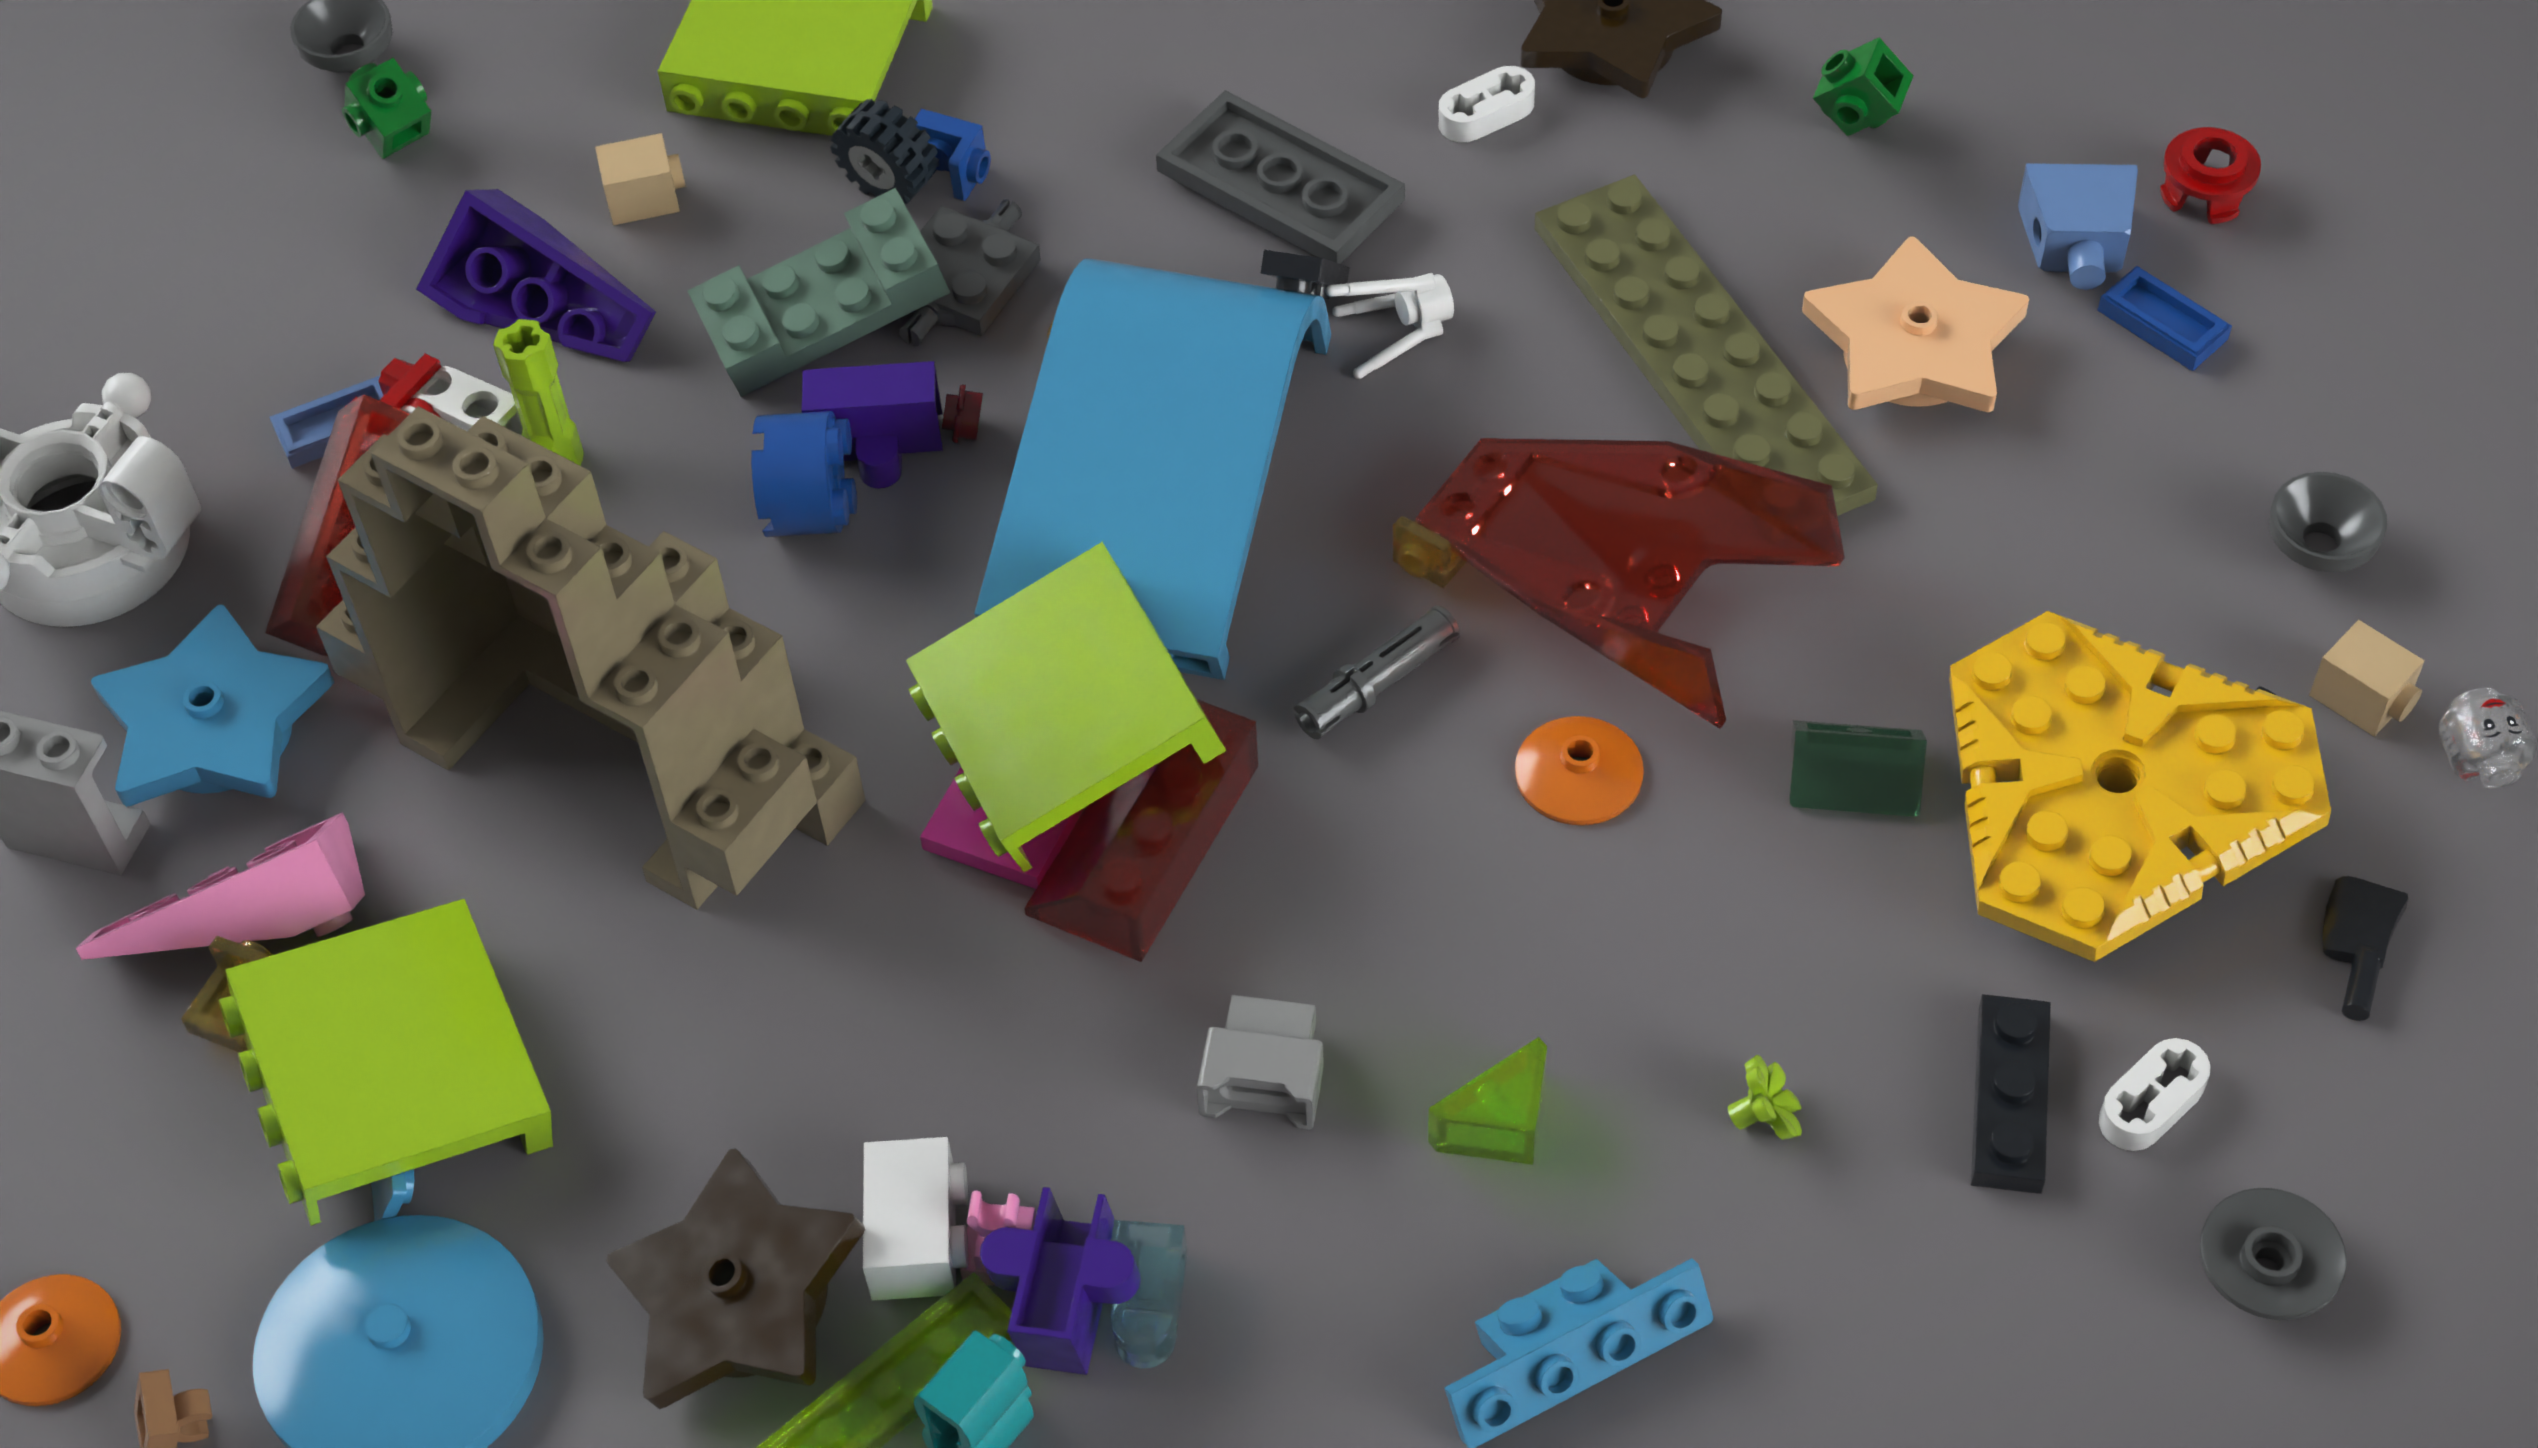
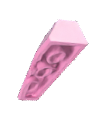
(284, 892)

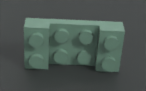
(820, 295)

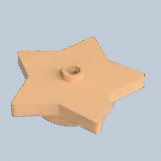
(1917, 332)

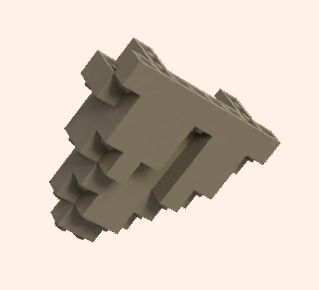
(497, 572)

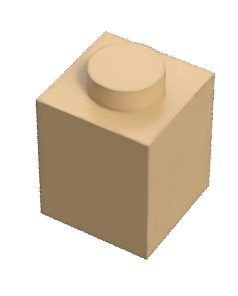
(639, 178)
(2368, 679)

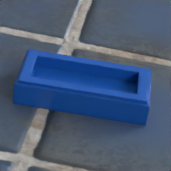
(2164, 318)

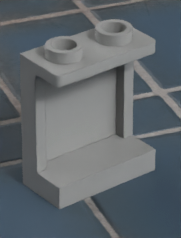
(54, 803)

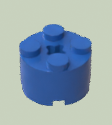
(802, 474)

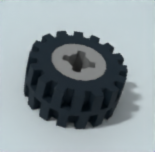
(884, 150)

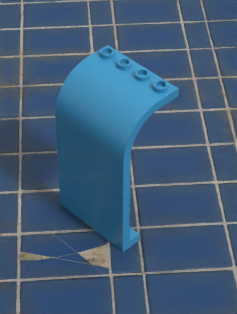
(1155, 442)

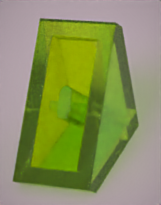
(1496, 1111)

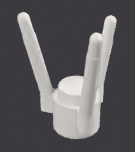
(1418, 301)

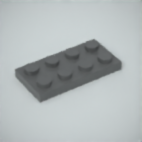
(1280, 177)

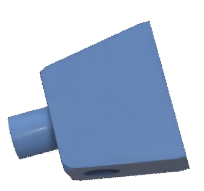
(2078, 218)

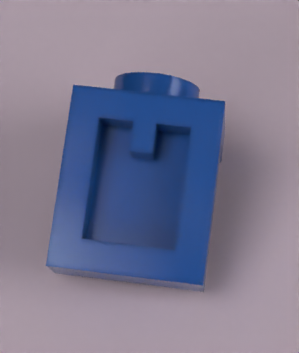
(959, 149)

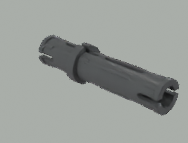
(1358, 685)

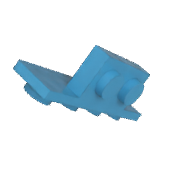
(1570, 1340)

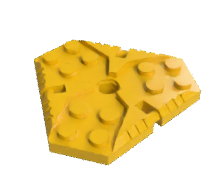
(2119, 782)

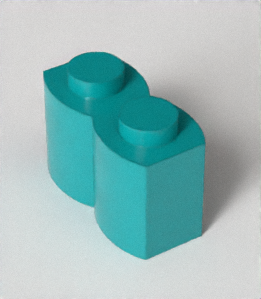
(976, 1396)

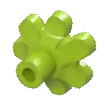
(1767, 1100)

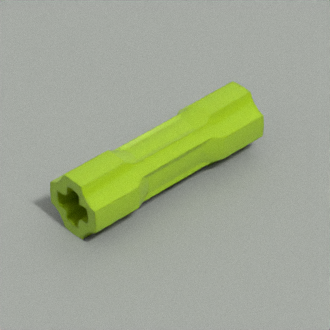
(531, 370)

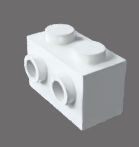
(911, 1218)

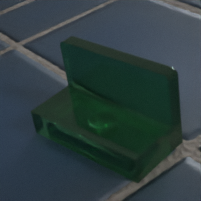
(1857, 768)

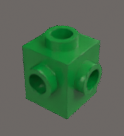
(1862, 86)
(386, 106)

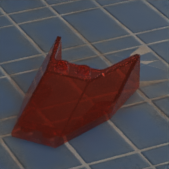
(1620, 533)

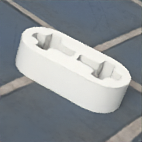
(1486, 104)
(2143, 1084)

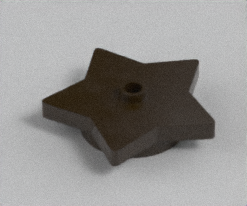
(1615, 38)
(734, 1285)

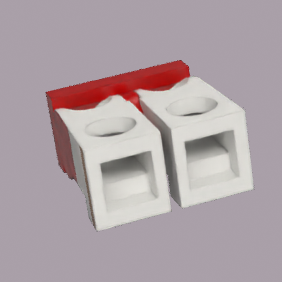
(446, 394)

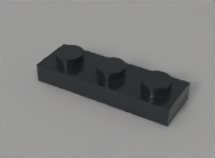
(1303, 272)
(2011, 1094)

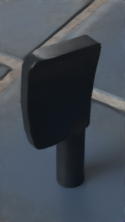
(2358, 931)

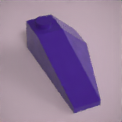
(513, 265)

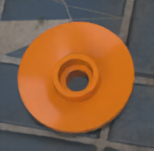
(1574, 789)
(67, 1355)

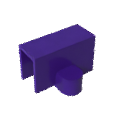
(888, 410)
(1060, 1282)

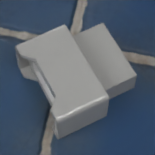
(1263, 1061)

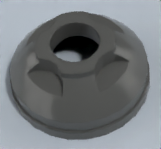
(328, 25)
(2329, 506)

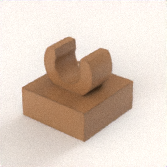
(168, 1418)

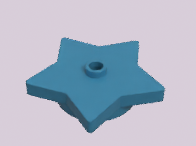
(208, 713)

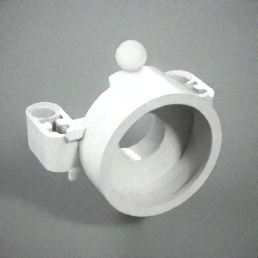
(112, 543)

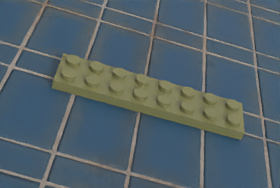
(1695, 339)

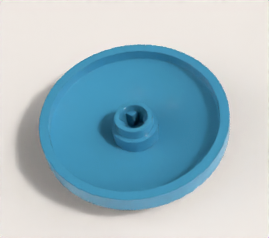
(399, 1340)

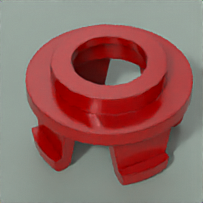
(2218, 186)

